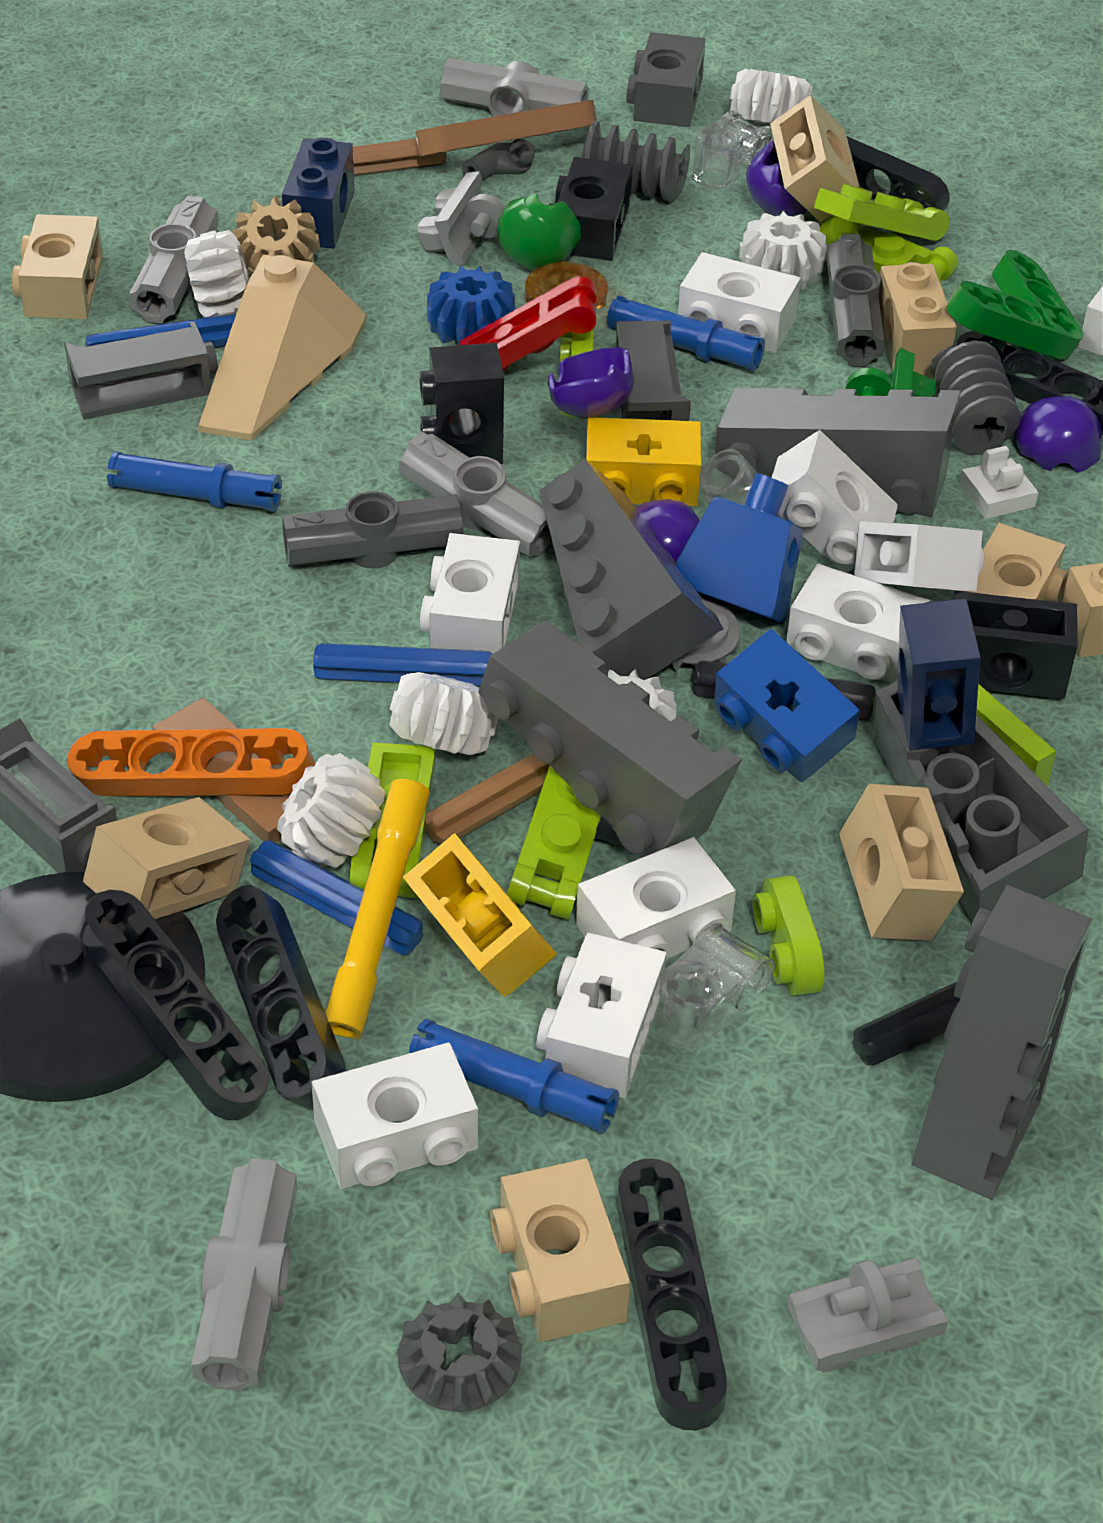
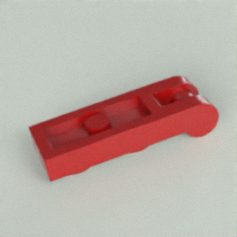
(541, 321)

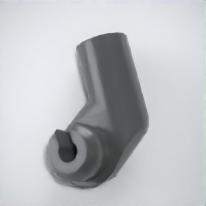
(501, 159)

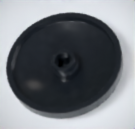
(60, 1015)

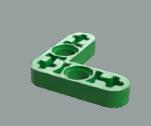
(1023, 313)

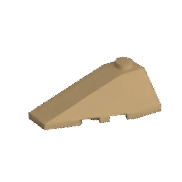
(281, 340)

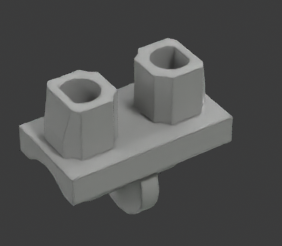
(461, 220)
(866, 1313)

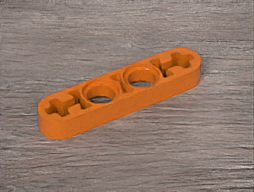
(188, 772)

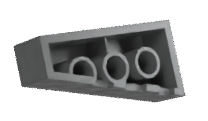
(891, 438)
(618, 578)
(607, 740)
(991, 808)
(1001, 1038)

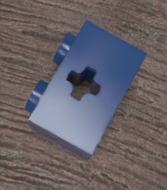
(785, 706)

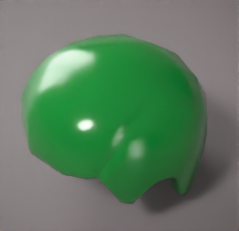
(537, 232)

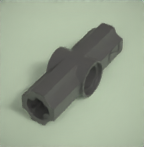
(854, 300)
(371, 529)

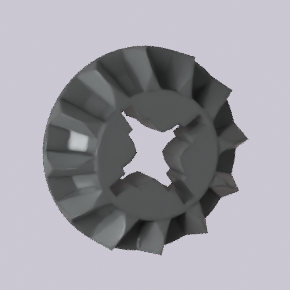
(470, 1380)

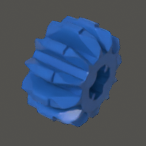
(467, 302)

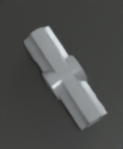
(492, 85)
(165, 272)
(482, 492)
(244, 1276)

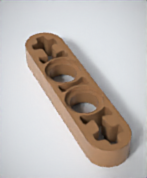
(505, 127)

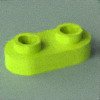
(795, 941)

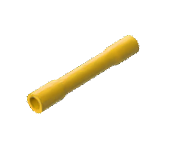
(357, 976)

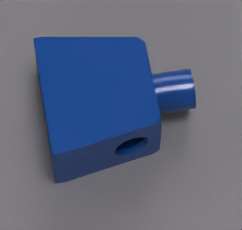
(745, 552)

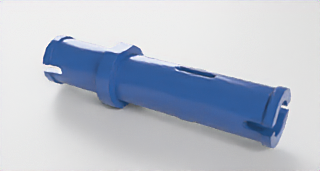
(704, 338)
(217, 483)
(537, 1084)

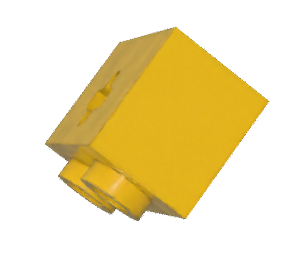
(648, 457)
(479, 916)

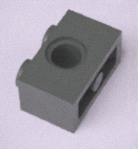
(667, 79)

